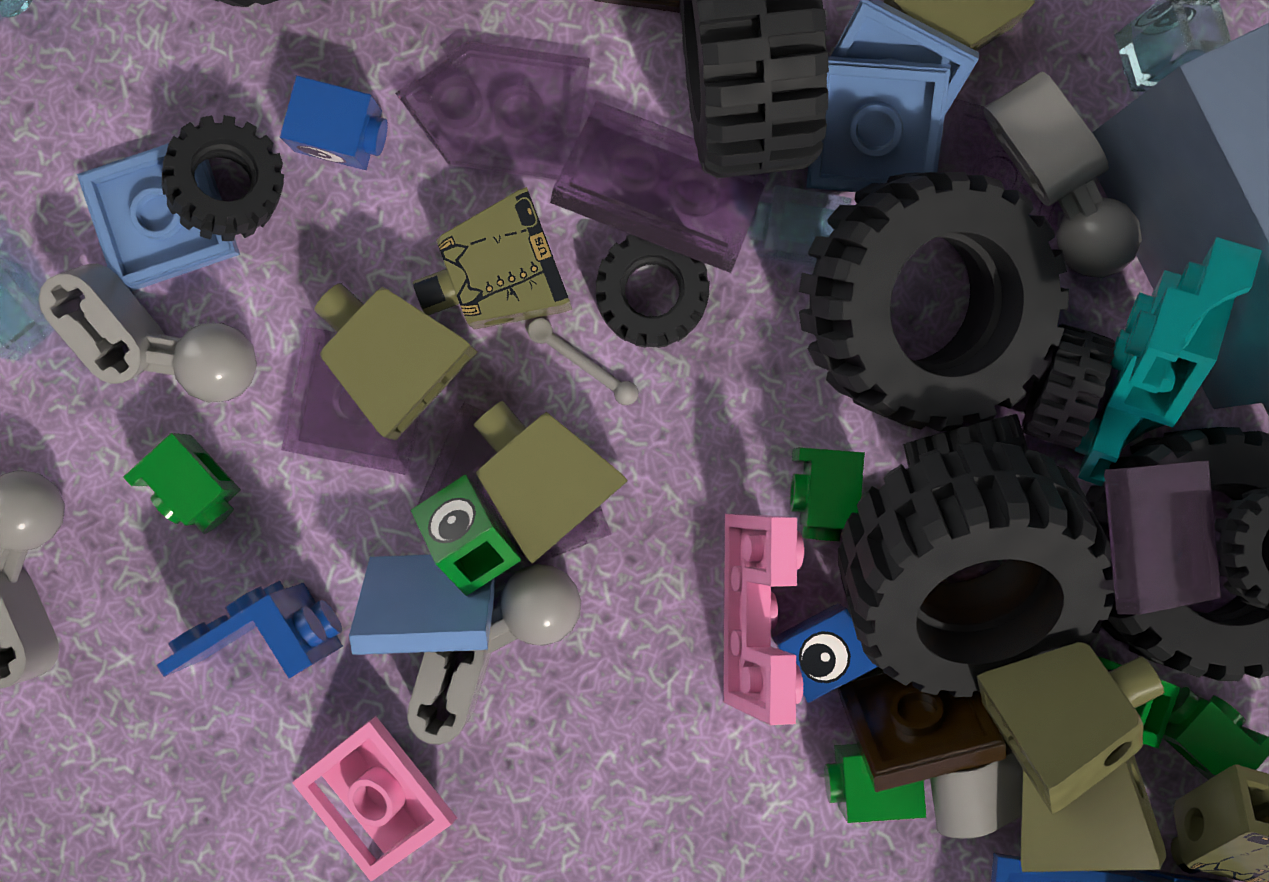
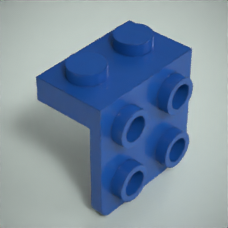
(287, 618)

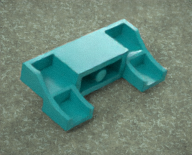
(1167, 351)

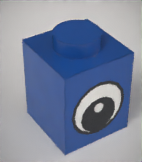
(333, 123)
(825, 651)

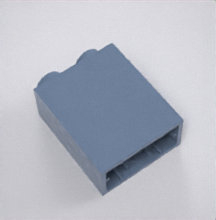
(1195, 170)

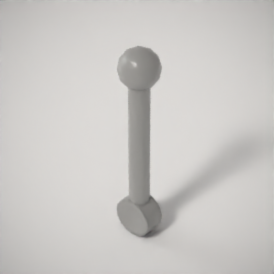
(541, 332)

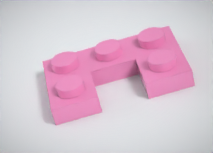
(759, 555)

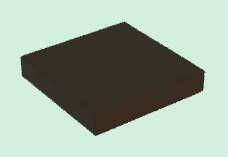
(916, 733)

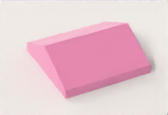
(381, 792)

